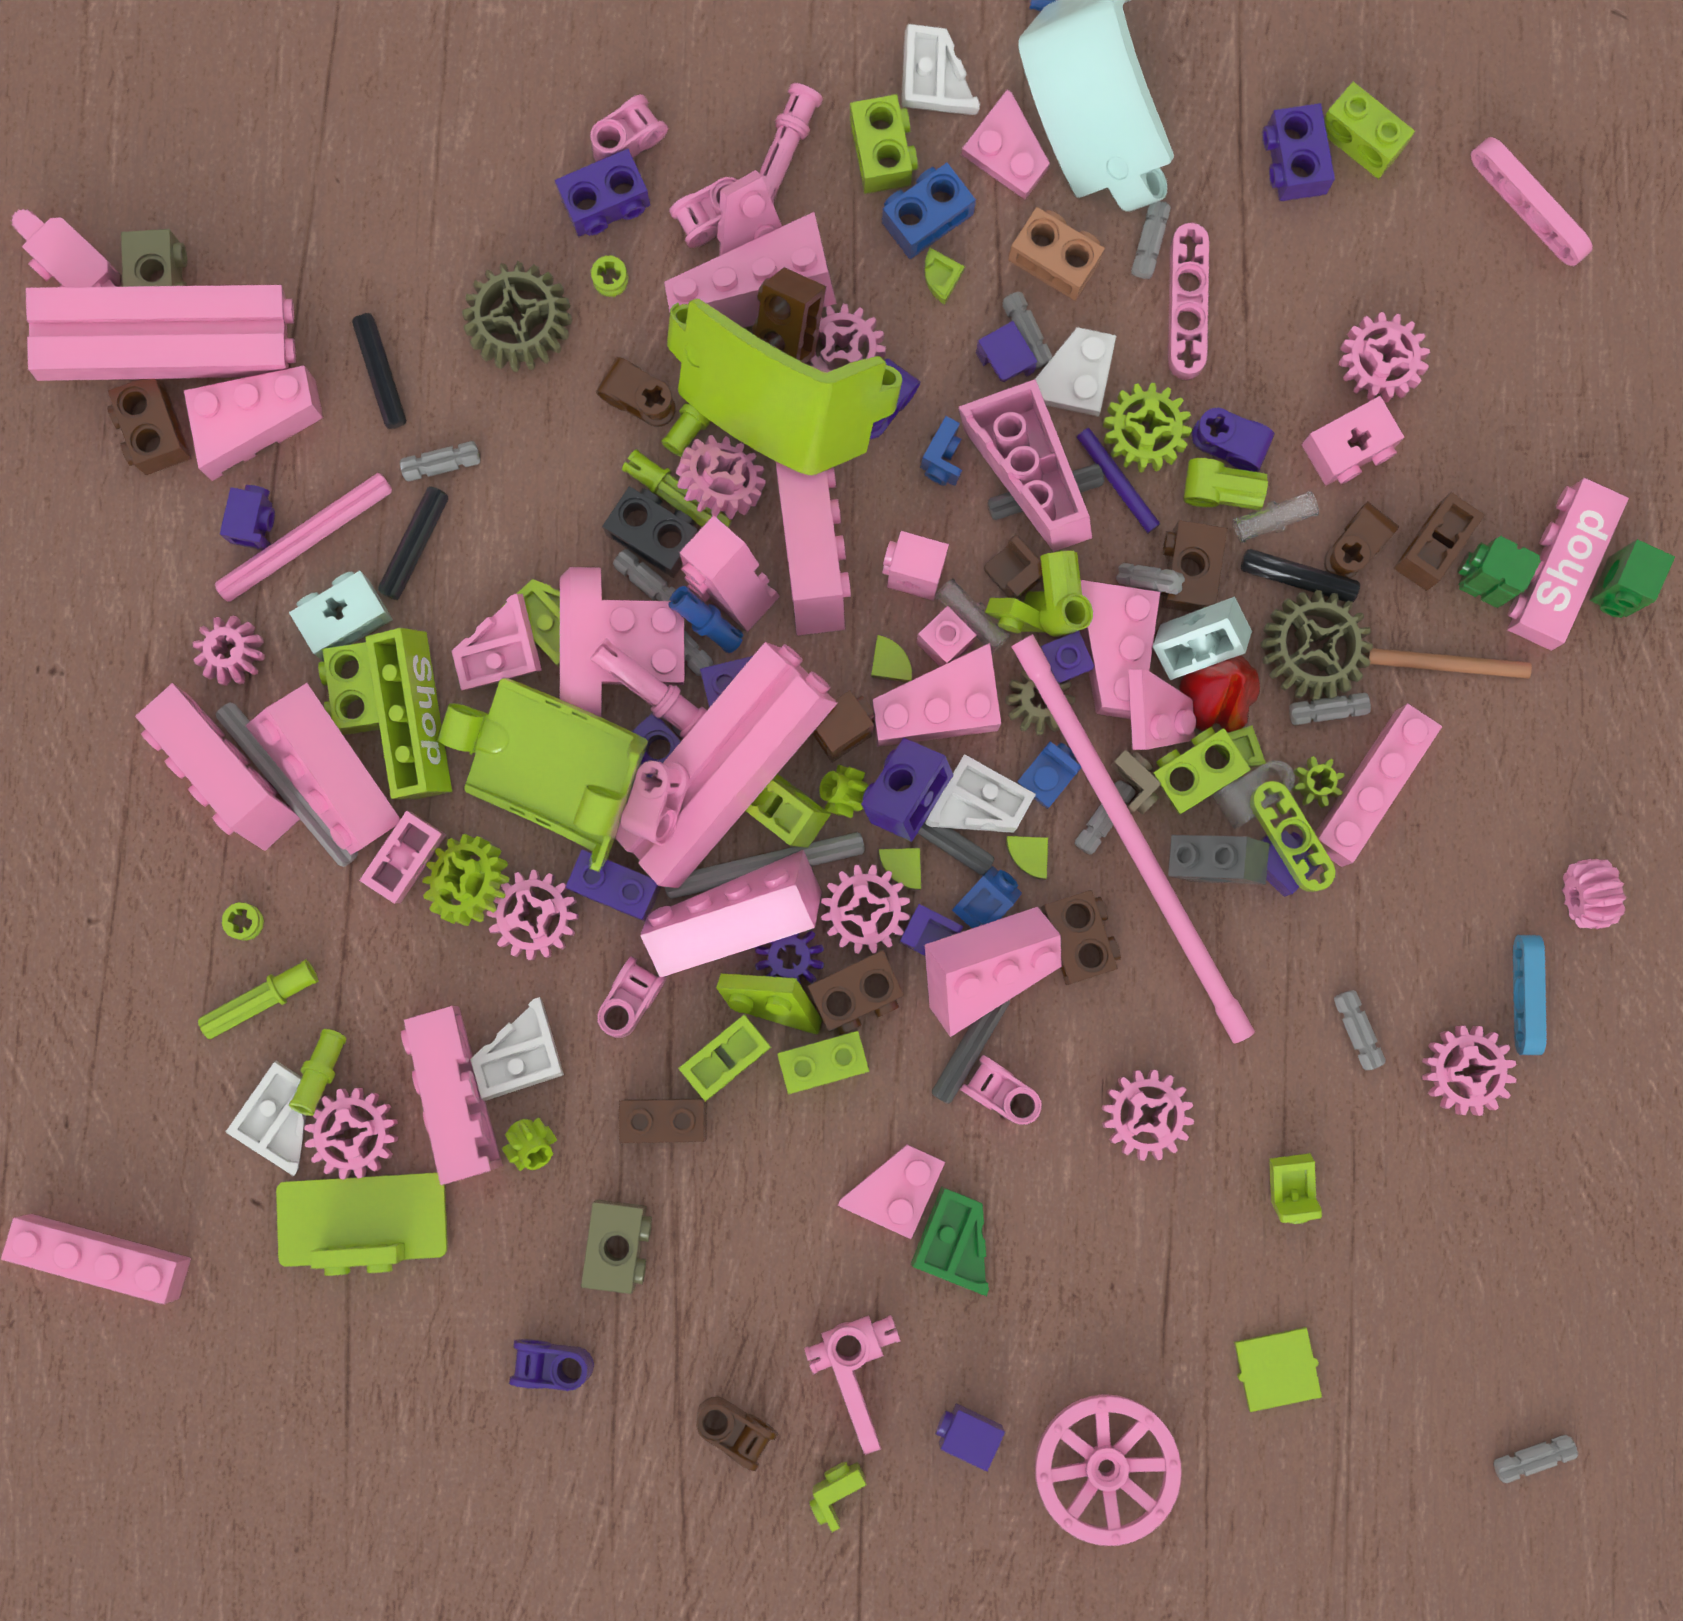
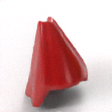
(1222, 693)

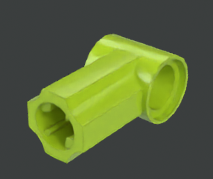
(1214, 484)
(1063, 595)

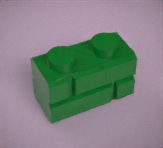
(1497, 571)

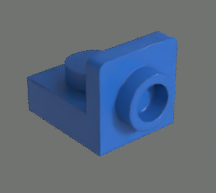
(943, 446)
(1050, 773)
(988, 898)

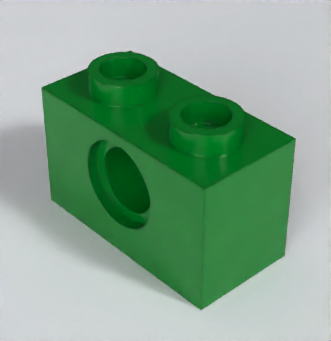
(1631, 579)

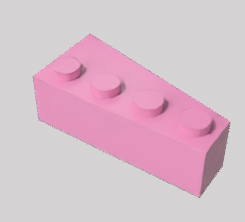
(1027, 456)
(215, 768)

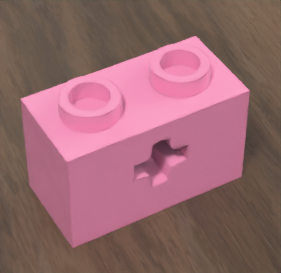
(1370, 426)
(915, 564)
(402, 857)

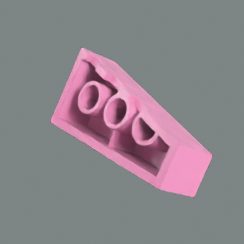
(733, 279)
(813, 550)
(324, 768)
(734, 916)
(450, 1095)

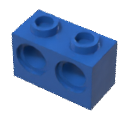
(934, 216)

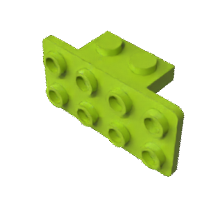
(361, 1222)

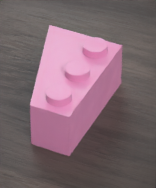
(248, 414)
(723, 570)
(1118, 641)
(941, 703)
(989, 966)

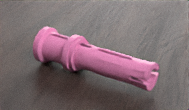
(791, 128)
(664, 699)

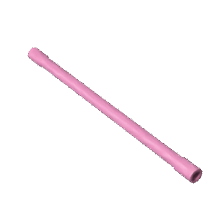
(1225, 1004)

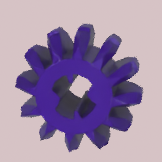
(801, 951)

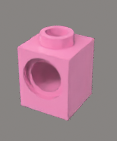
(946, 637)

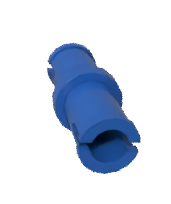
(705, 619)

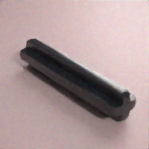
(379, 371)
(413, 543)
(1299, 575)

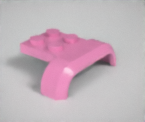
(640, 629)

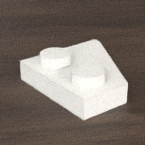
(933, 73)
(1078, 372)
(980, 800)
(518, 1056)
(268, 1121)

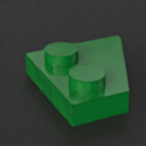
(954, 1242)

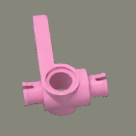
(872, 1338)

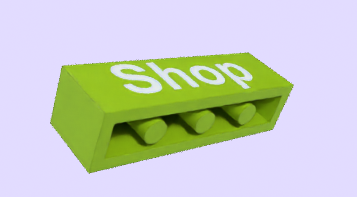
(408, 714)

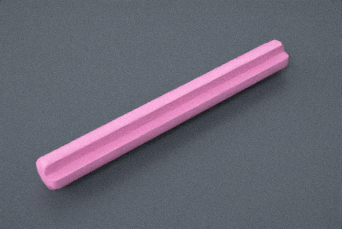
(303, 537)

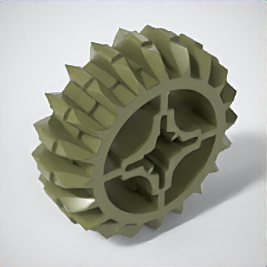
(501, 318)
(1310, 632)

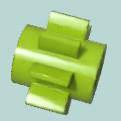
(1328, 780)
(843, 790)
(529, 1144)

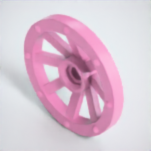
(1109, 1481)

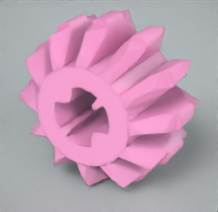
(216, 645)
(1593, 893)

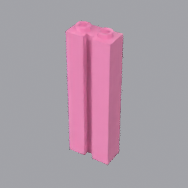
(158, 332)
(734, 757)

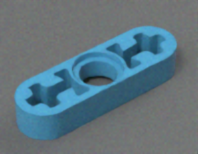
(1529, 995)

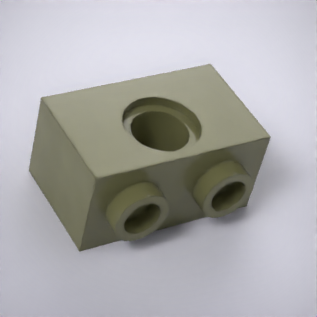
(149, 252)
(601, 1268)

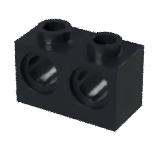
(646, 538)

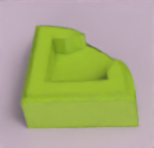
(941, 274)
(890, 661)
(1248, 746)
(1029, 854)
(904, 866)

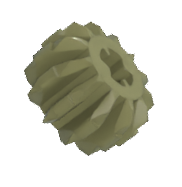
(1023, 698)

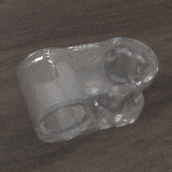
(1235, 797)

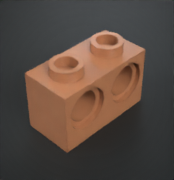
(1049, 261)

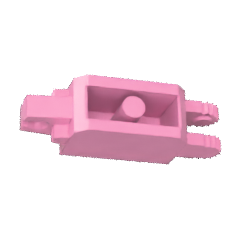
(63, 253)

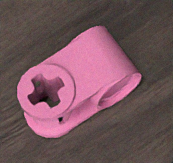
(630, 126)
(705, 210)
(653, 803)
(630, 996)
(1000, 1091)

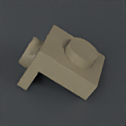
(1137, 774)

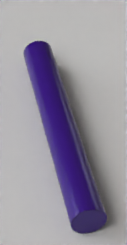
(1118, 480)

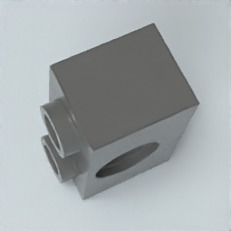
(1218, 859)

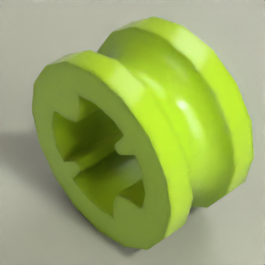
(600, 266)
(252, 913)

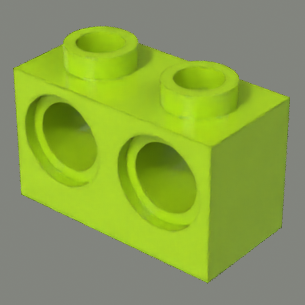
(1366, 130)
(877, 144)
(345, 691)
(1206, 779)
(788, 812)
(725, 1057)
(823, 1062)

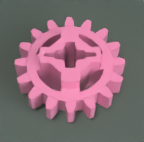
(853, 336)
(1401, 353)
(720, 477)
(550, 909)
(869, 928)
(1474, 1085)
(347, 1117)
(1158, 1130)

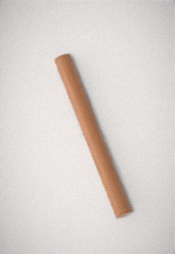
(1450, 663)

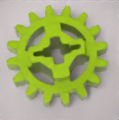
(1163, 427)
(465, 880)

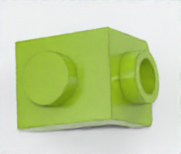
(1016, 615)
(1294, 1188)
(839, 1482)

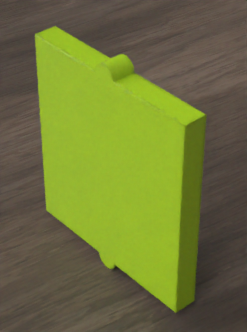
(1278, 1369)

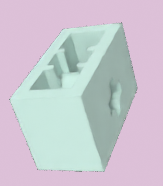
(361, 611)
(1202, 638)

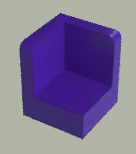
(1006, 352)
(927, 927)

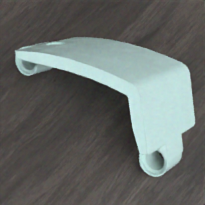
(1096, 101)

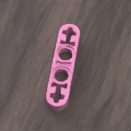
(1531, 201)
(1192, 301)

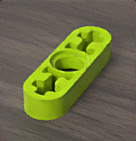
(1297, 869)

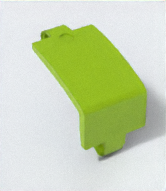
(774, 400)
(548, 763)

